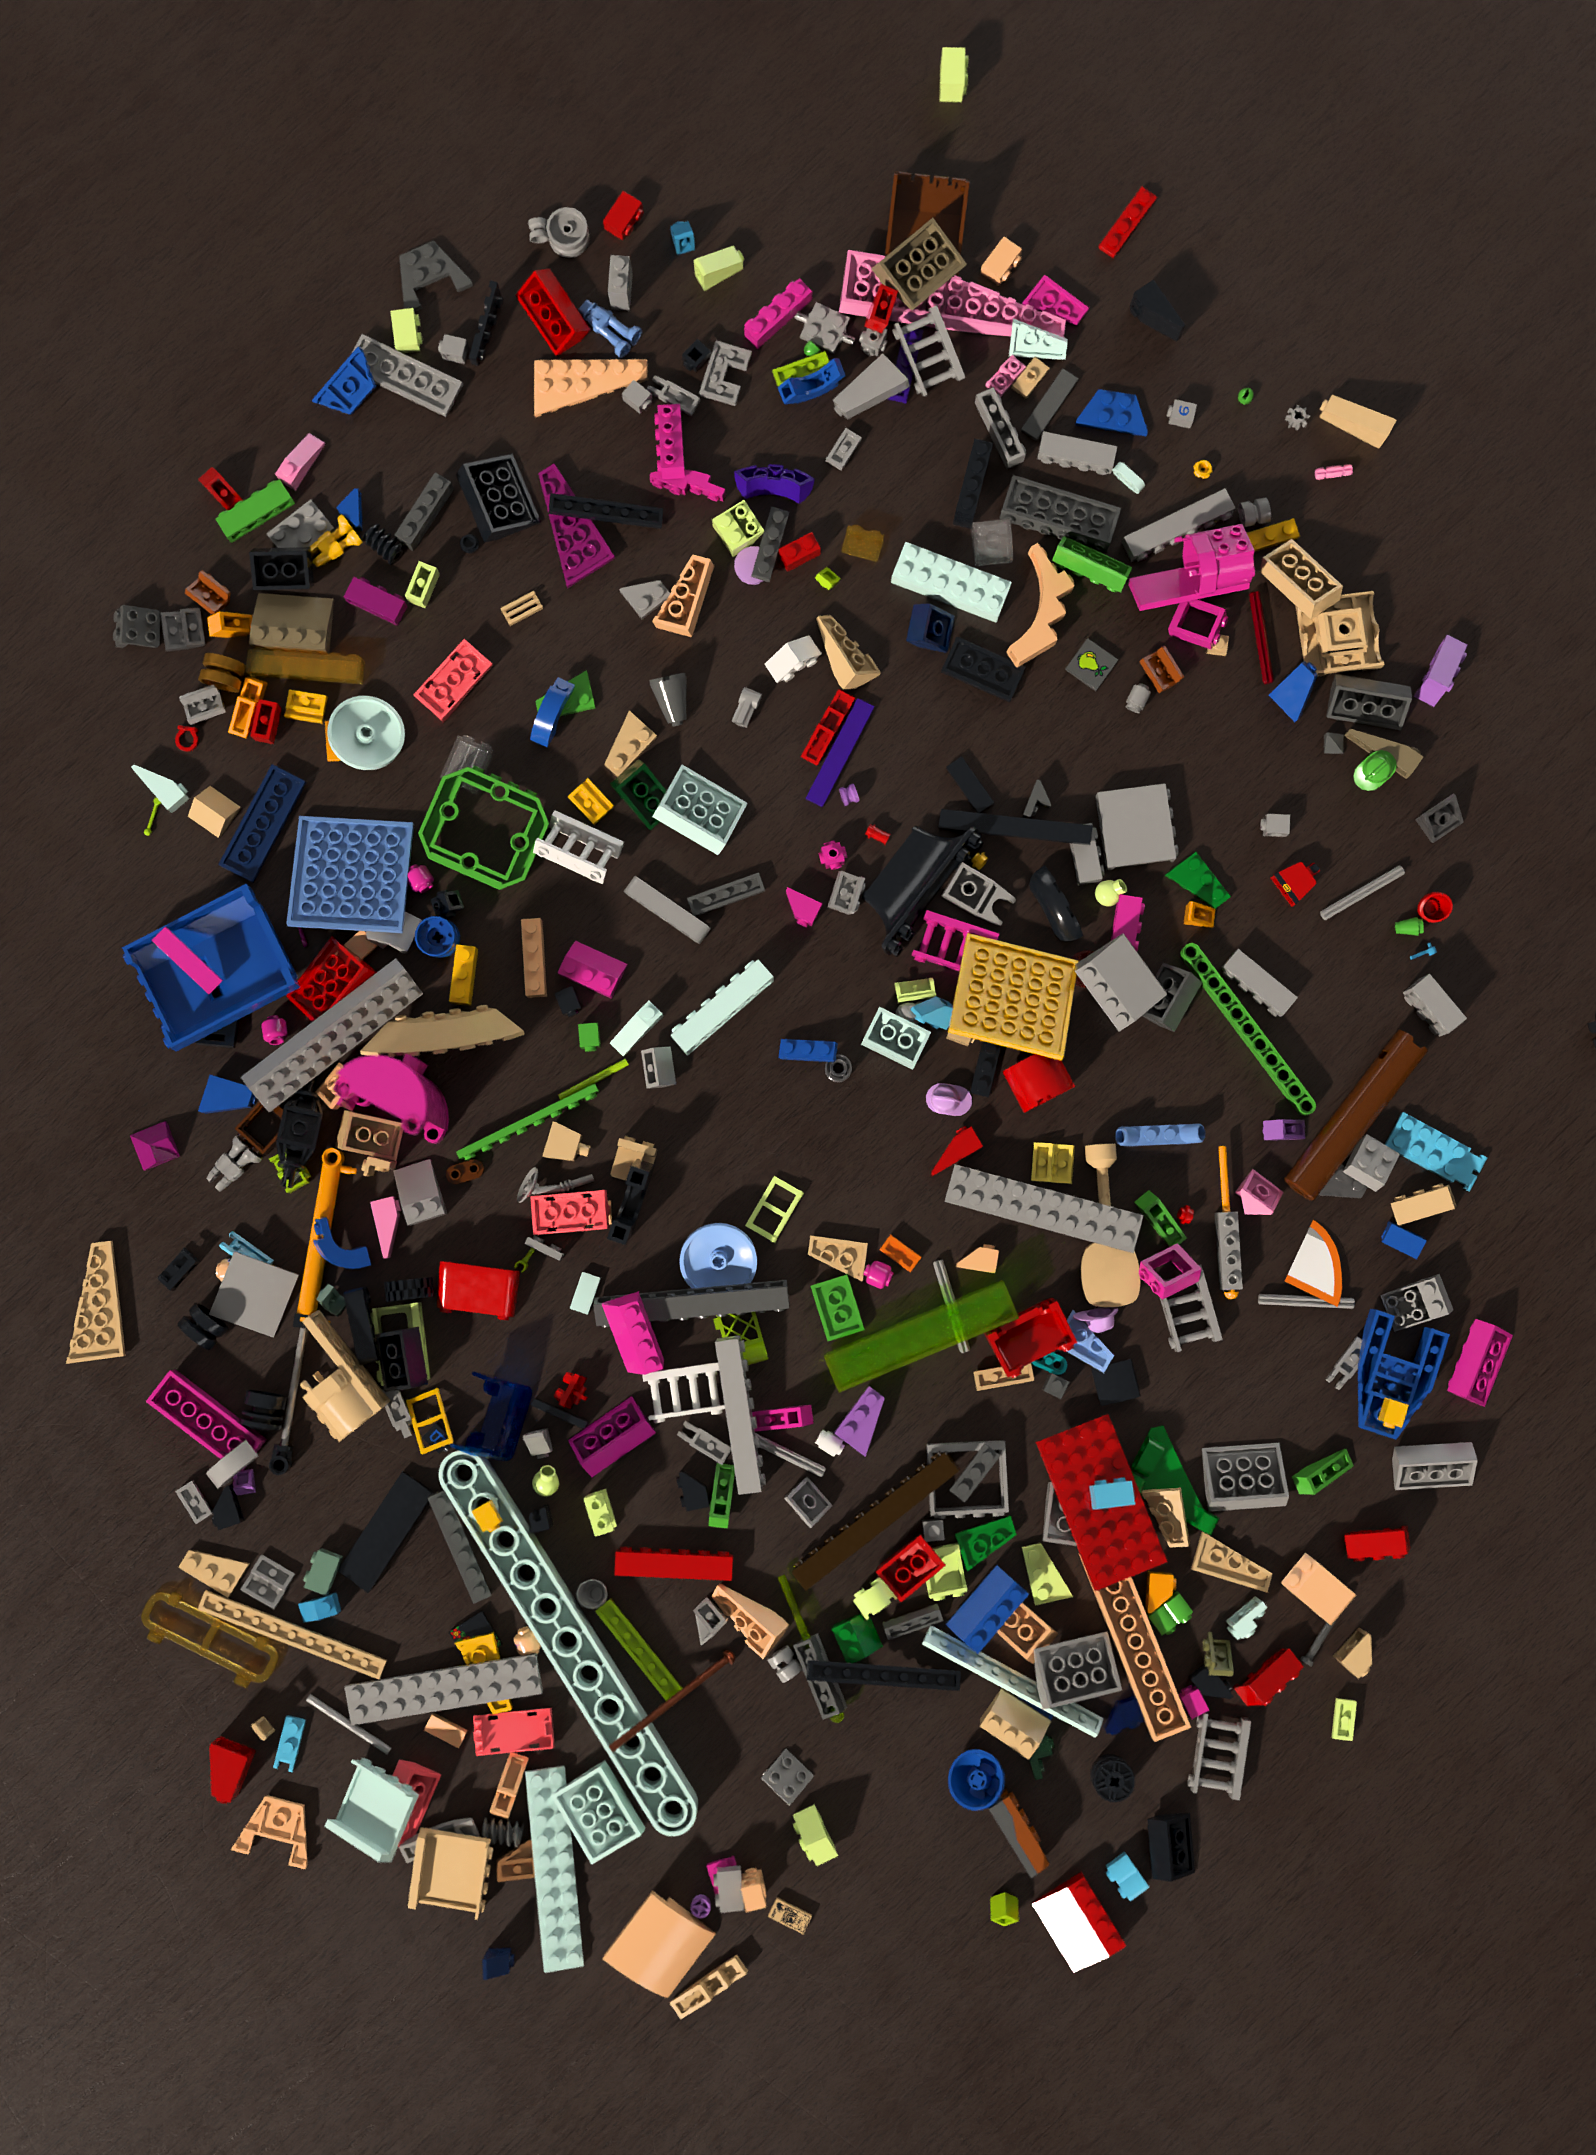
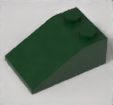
(640, 792)

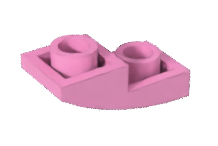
(1006, 376)

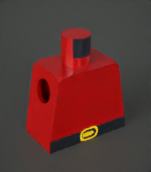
(1296, 881)

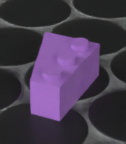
(1442, 670)
(861, 1420)

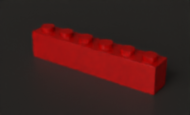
(673, 1564)

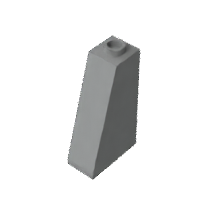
(871, 387)

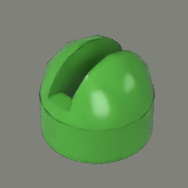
(811, 349)
(1249, 398)

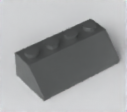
(1369, 702)

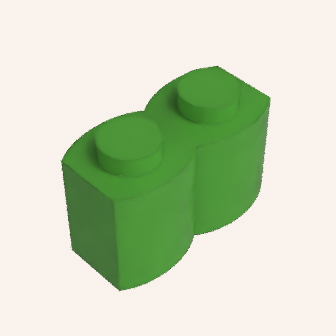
(1170, 1614)

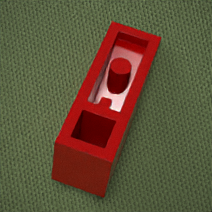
(960, 1146)

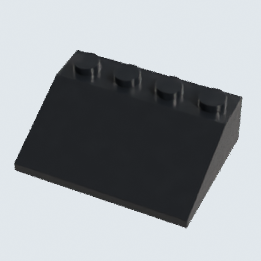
(497, 497)

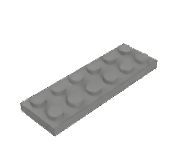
(410, 377)

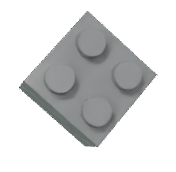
(1371, 1163)

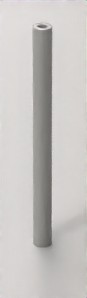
(347, 1723)

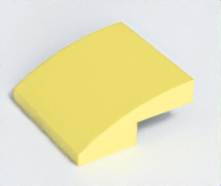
(1052, 1163)

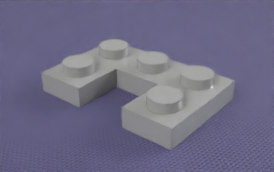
(713, 382)

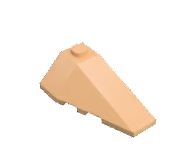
(757, 1623)

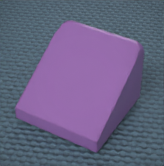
(244, 1482)

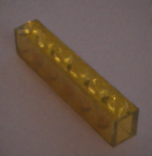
(305, 666)

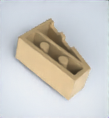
(1423, 1204)

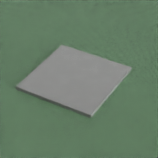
(253, 1294)

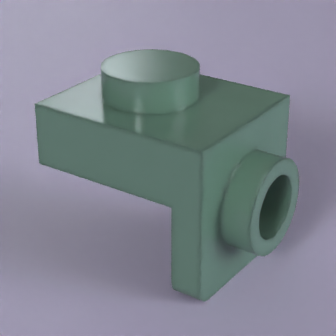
(331, 1300)

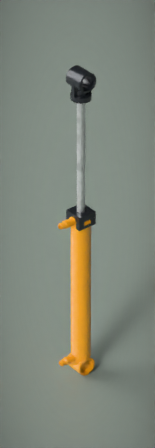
(309, 1292)

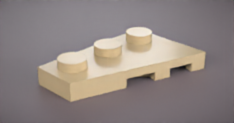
(1170, 1513)

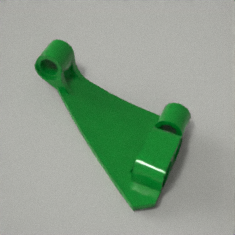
(1160, 1468)

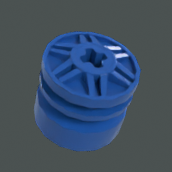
(430, 929)

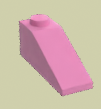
(299, 461)
(386, 1219)

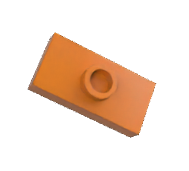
(900, 1253)

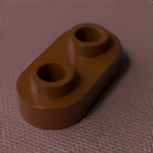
(464, 1171)

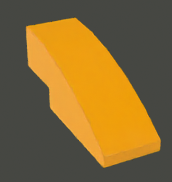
(246, 706)

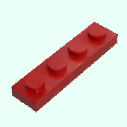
(1127, 222)

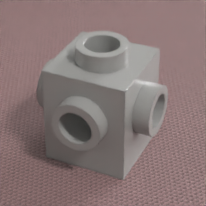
(873, 341)

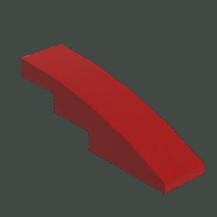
(828, 727)

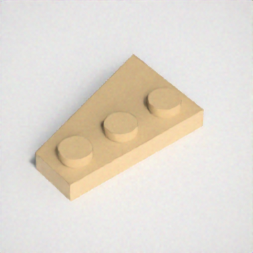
(629, 745)
(840, 1254)
(215, 1571)

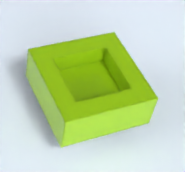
(827, 578)

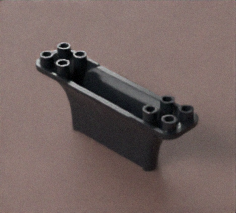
(914, 880)

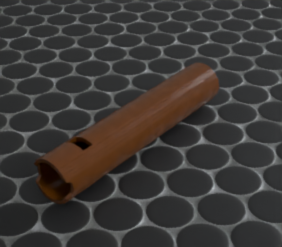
(1355, 1115)

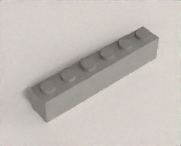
(1183, 522)

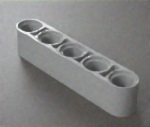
(667, 910)

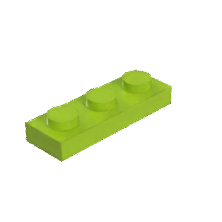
(800, 368)

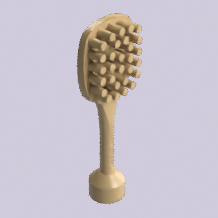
(1107, 1274)

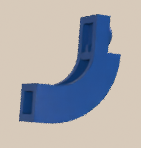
(813, 385)
(550, 710)
(327, 1248)

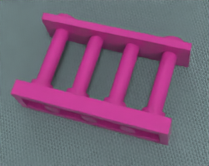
(951, 926)

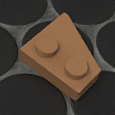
(516, 1863)

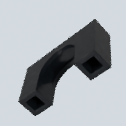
(972, 483)
(637, 1185)

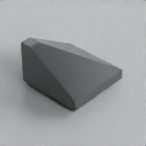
(1333, 743)

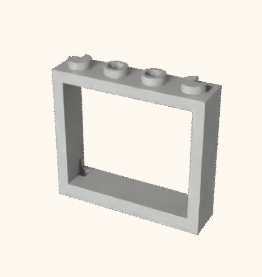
(977, 1511)

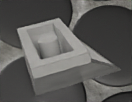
(709, 1619)

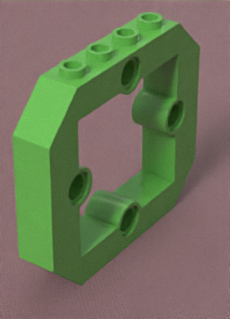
(436, 819)

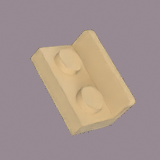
(375, 1163)

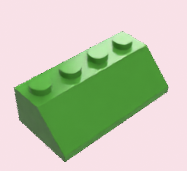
(1092, 564)

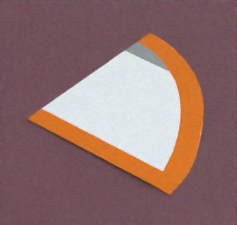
(1317, 1266)

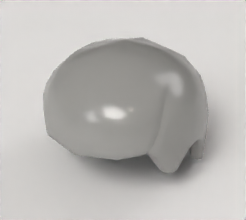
(592, 1594)

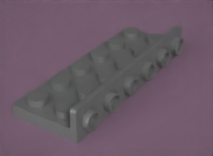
(1060, 513)

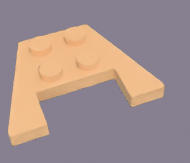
(279, 1821)

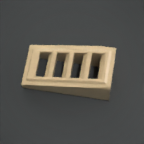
(263, 1728)

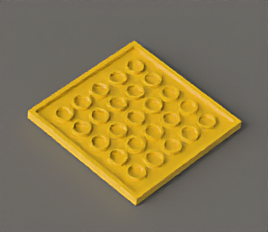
(1013, 996)

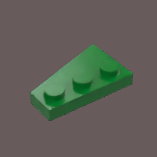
(1199, 880)

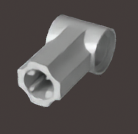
(748, 703)

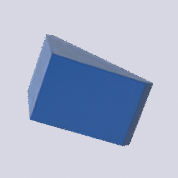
(352, 508)

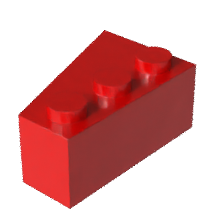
(1269, 1678)

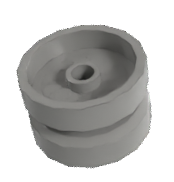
(567, 232)

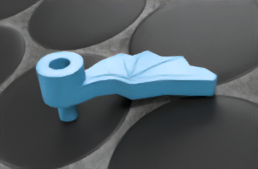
(1432, 950)

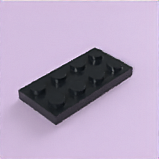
(982, 669)

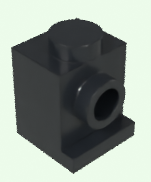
(696, 350)

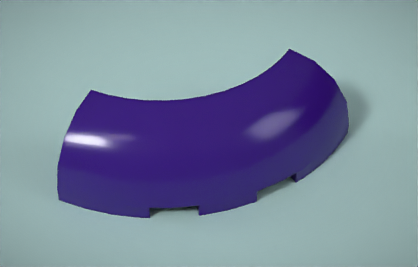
(774, 481)

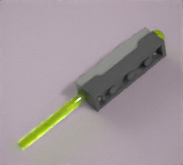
(826, 1694)

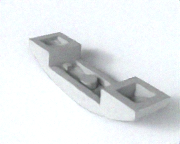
(461, 1826)

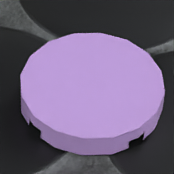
(745, 563)

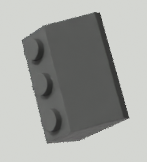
(1180, 989)

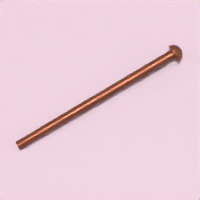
(729, 1657)

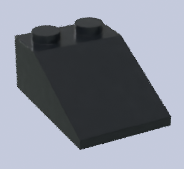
(1156, 311)

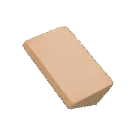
(359, 945)
(445, 1730)

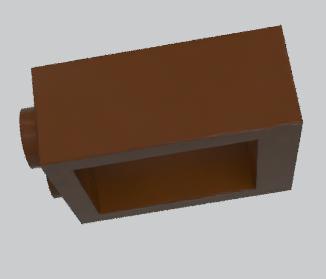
(245, 1135)

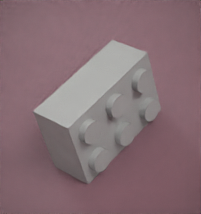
(1434, 1005)

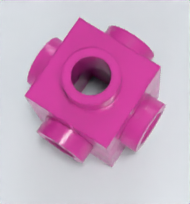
(832, 862)

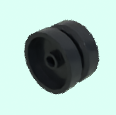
(202, 1326)

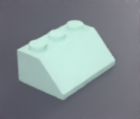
(896, 1038)

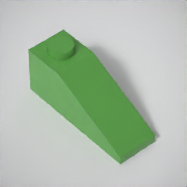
(1160, 1218)
(1322, 1473)
(722, 1495)

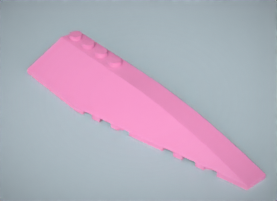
(960, 303)

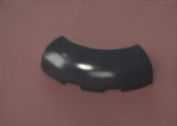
(1054, 905)

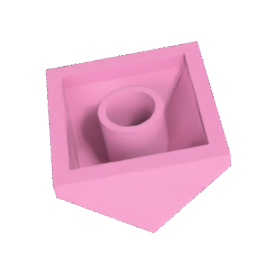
(1258, 1194)

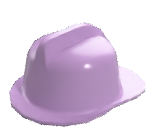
(948, 1099)
(1098, 1319)

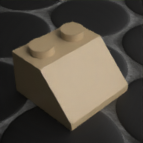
(1356, 1653)

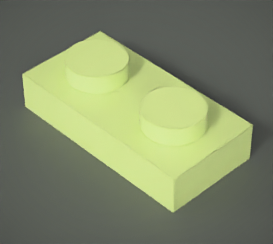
(1344, 1719)

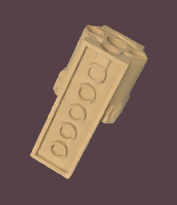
(349, 1393)

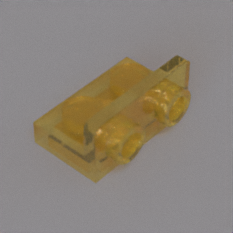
(863, 543)

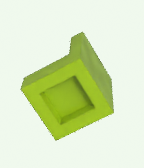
(1004, 1909)

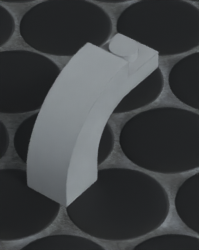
(231, 1464)

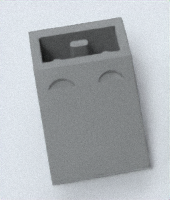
(1417, 1302)

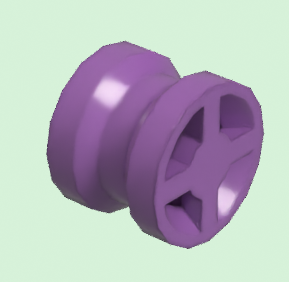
(849, 794)
(699, 1910)

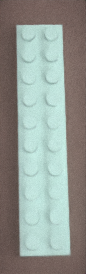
(553, 1872)

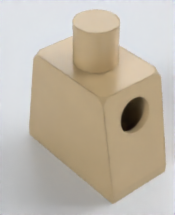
(564, 1144)

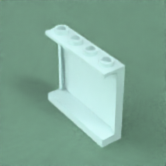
(374, 1811)

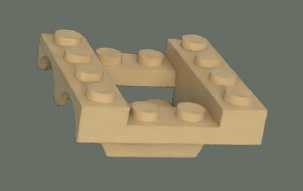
(1323, 635)

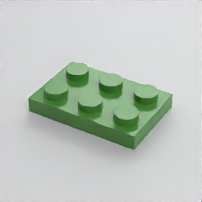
(837, 1307)

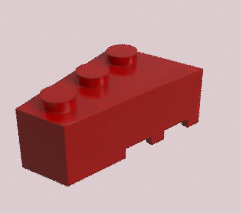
(1377, 1544)

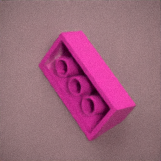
(634, 1334)
(1479, 1362)

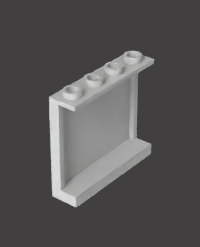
(1136, 826)

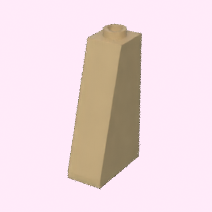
(1357, 420)

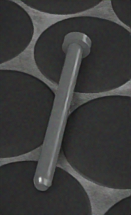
(1317, 1644)

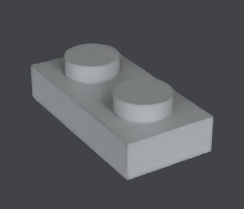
(843, 449)
(537, 1243)
(194, 1502)

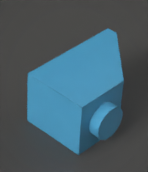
(682, 237)
(320, 1607)

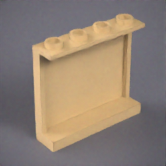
(450, 1870)

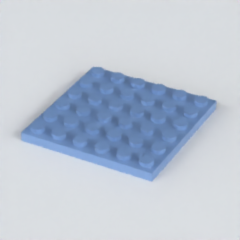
(350, 874)

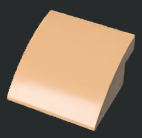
(659, 1945)

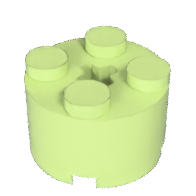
(874, 1598)

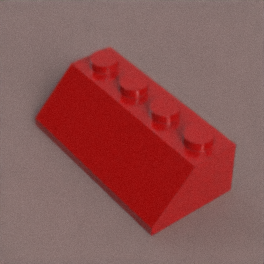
(552, 311)

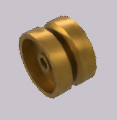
(222, 672)

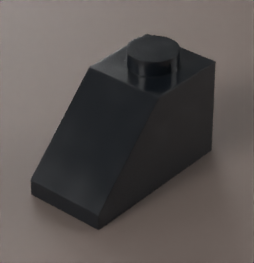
(227, 1510)

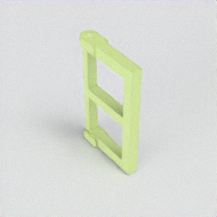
(773, 1238)

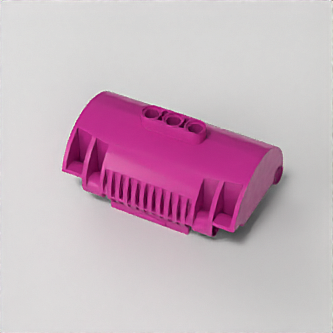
(397, 1089)

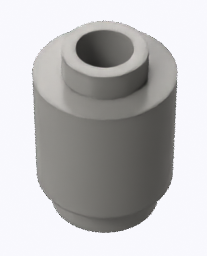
(1138, 698)

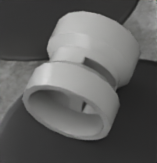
(538, 230)

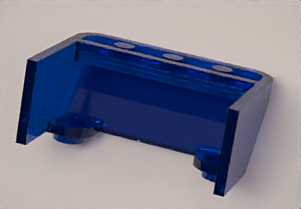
(502, 1421)

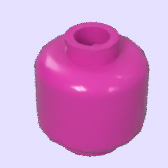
(420, 878)
(274, 1030)
(878, 1274)

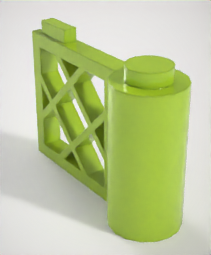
(754, 1349)

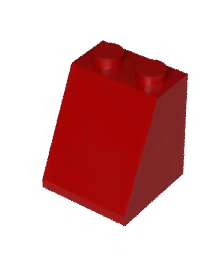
(228, 1768)

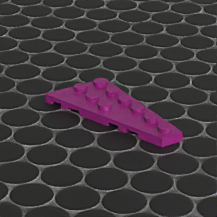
(577, 539)

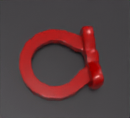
(182, 729)

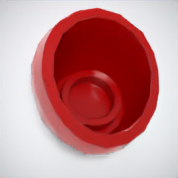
(1435, 907)

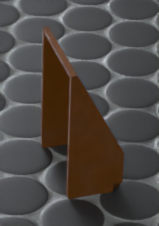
(919, 201)

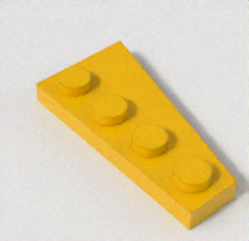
(483, 1649)

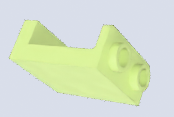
(600, 1512)
(949, 1579)

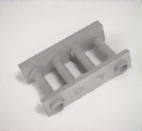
(947, 353)
(1206, 1313)
(1235, 1767)

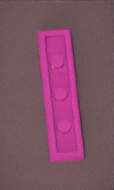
(187, 960)

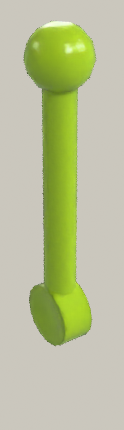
(147, 831)

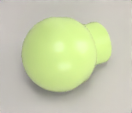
(1108, 891)
(545, 1481)

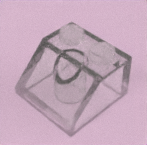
(992, 542)

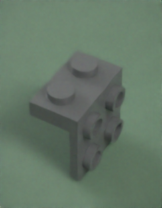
(136, 626)

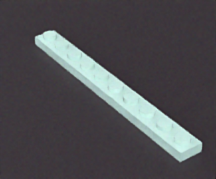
(1008, 1679)

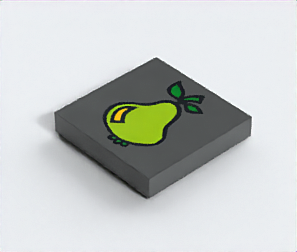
(1091, 664)

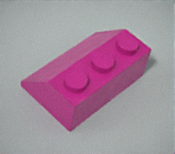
(592, 969)

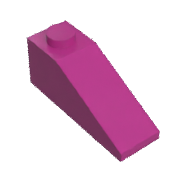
(783, 1417)

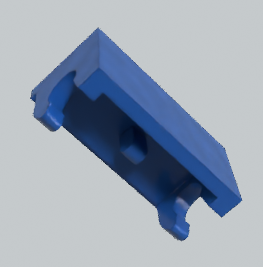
(1403, 1240)

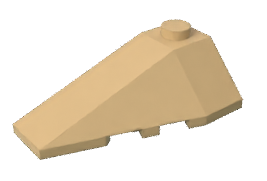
(846, 660)

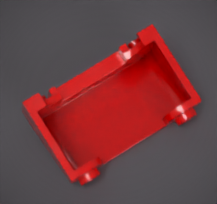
(477, 1289)
(1032, 1336)

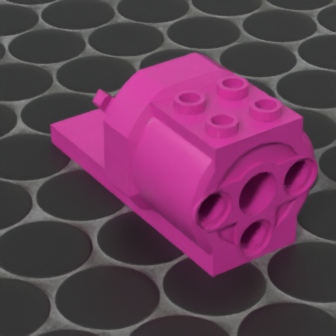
(1213, 565)

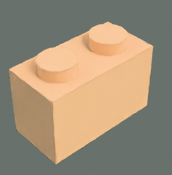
(1001, 261)

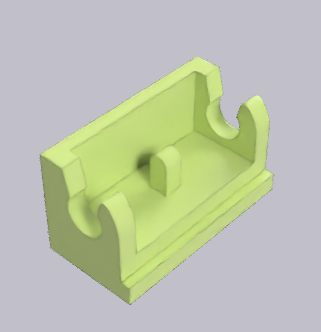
(915, 990)

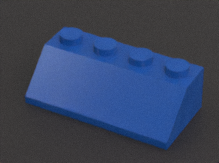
(987, 1609)

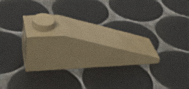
(1406, 757)

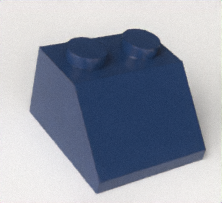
(930, 627)

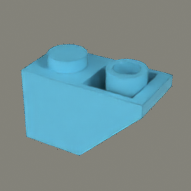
(934, 1012)

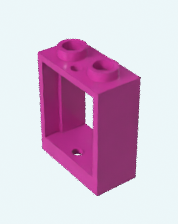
(1179, 617)
(1176, 1254)

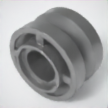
(838, 1077)

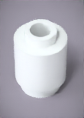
(830, 1443)

